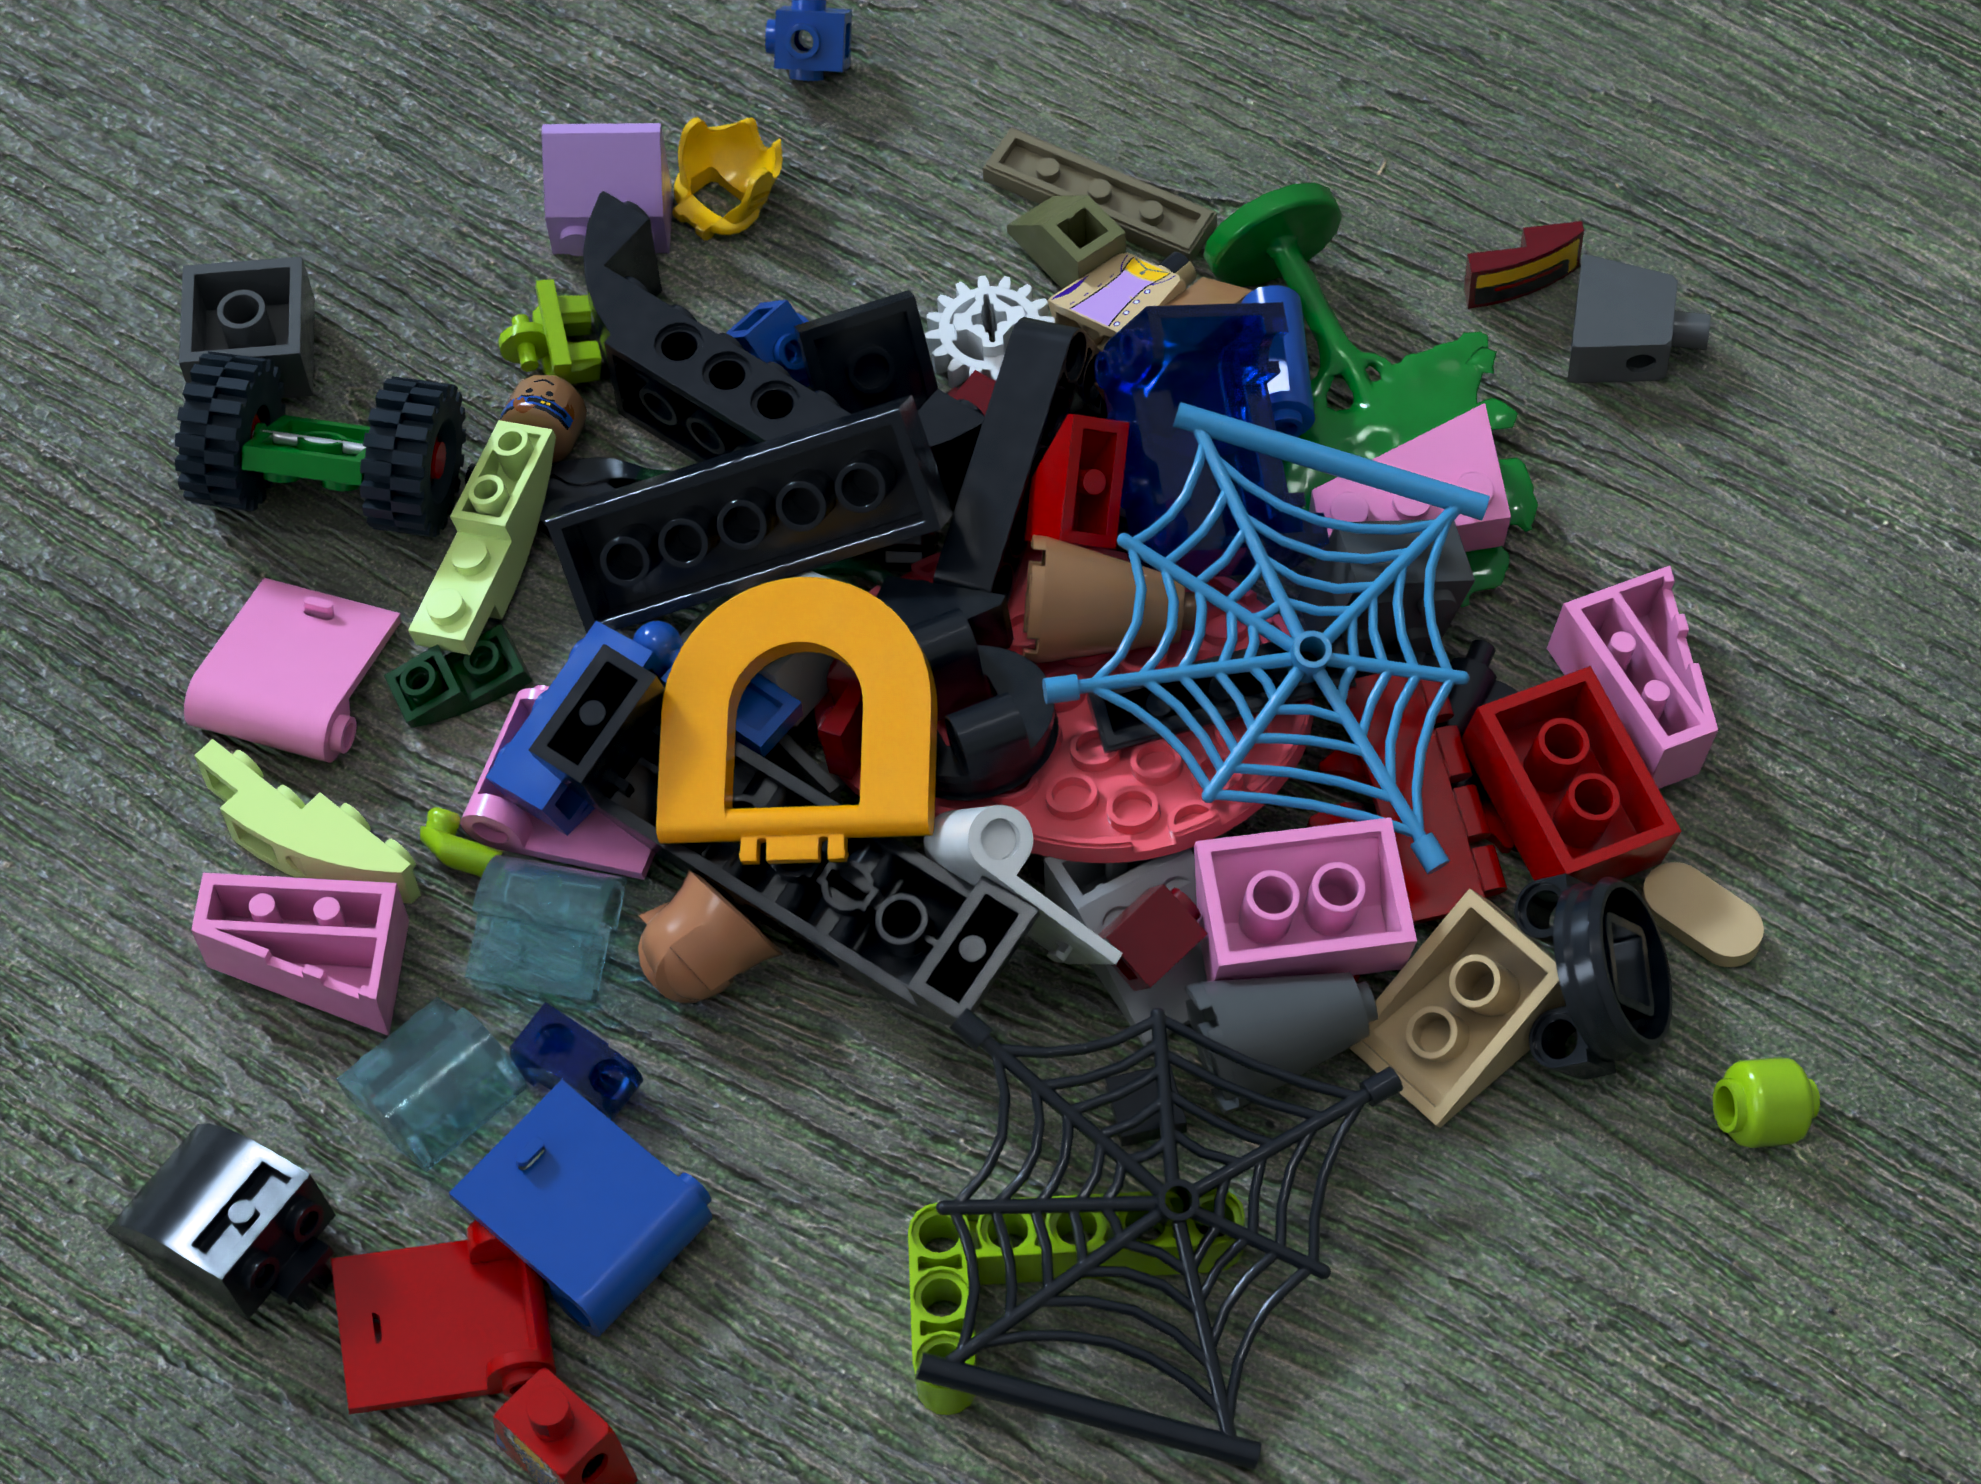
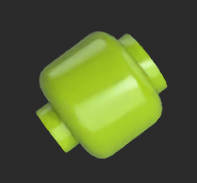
(1765, 1102)

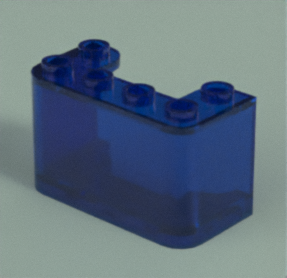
(1214, 362)

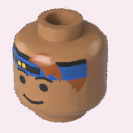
(549, 404)

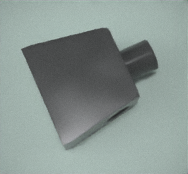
(1628, 323)

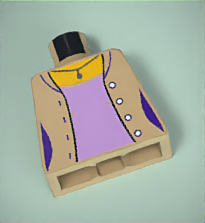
(1118, 291)

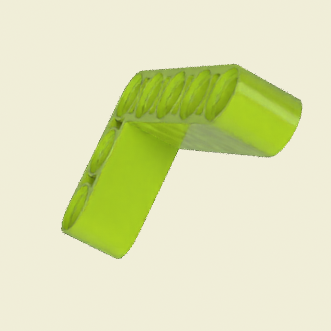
(945, 1275)

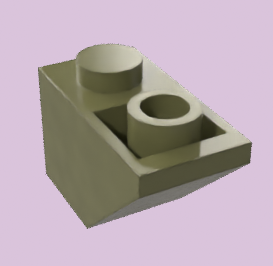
(1068, 236)

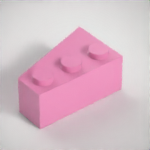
(1453, 453)
(1646, 669)
(307, 940)

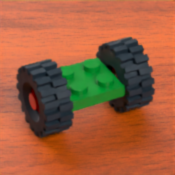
(242, 441)

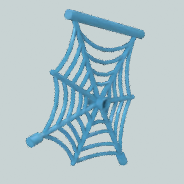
(1452, 498)

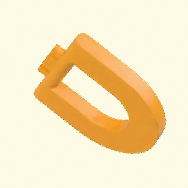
(704, 702)

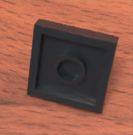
(869, 354)

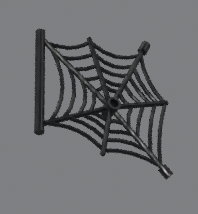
(1091, 1411)

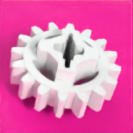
(959, 328)

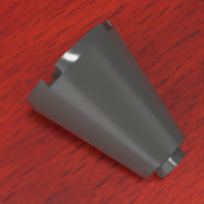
(1278, 1022)

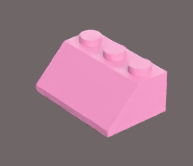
(1304, 902)

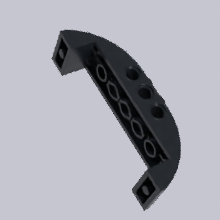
(876, 918)

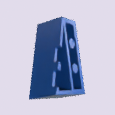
(520, 774)

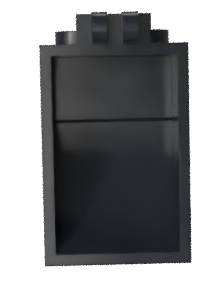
(232, 1222)

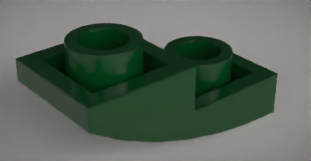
(451, 684)

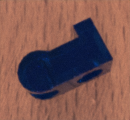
(561, 1049)

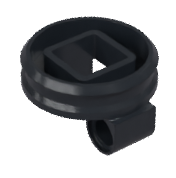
(991, 711)
(1608, 971)

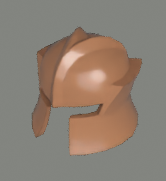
(699, 943)

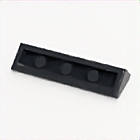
(1122, 729)

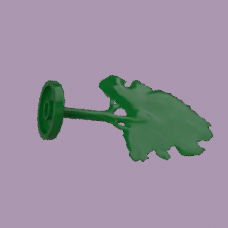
(1424, 390)

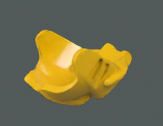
(734, 160)

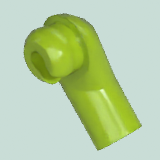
(451, 850)

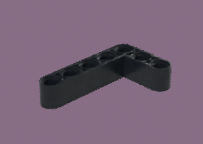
(1040, 382)

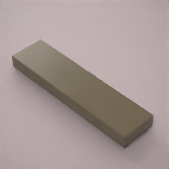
(1143, 211)

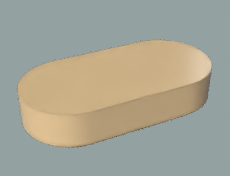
(1703, 914)

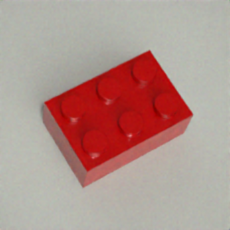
(1570, 781)

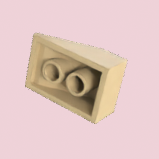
(1461, 1008)

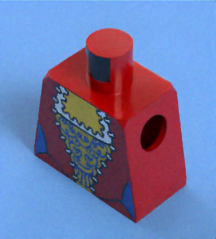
(557, 1434)

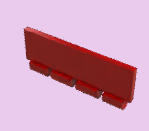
(1451, 815)

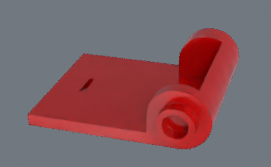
(450, 1319)

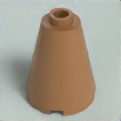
(1085, 603)

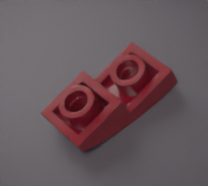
(842, 725)

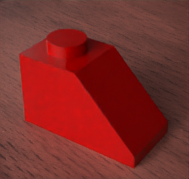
(1080, 483)

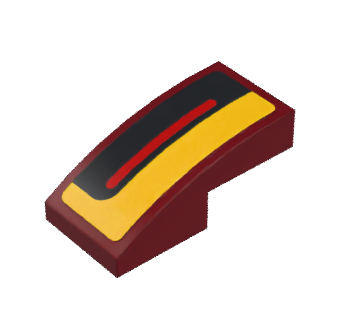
(1507, 274)

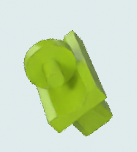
(546, 337)

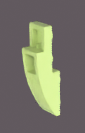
(492, 540)
(301, 838)

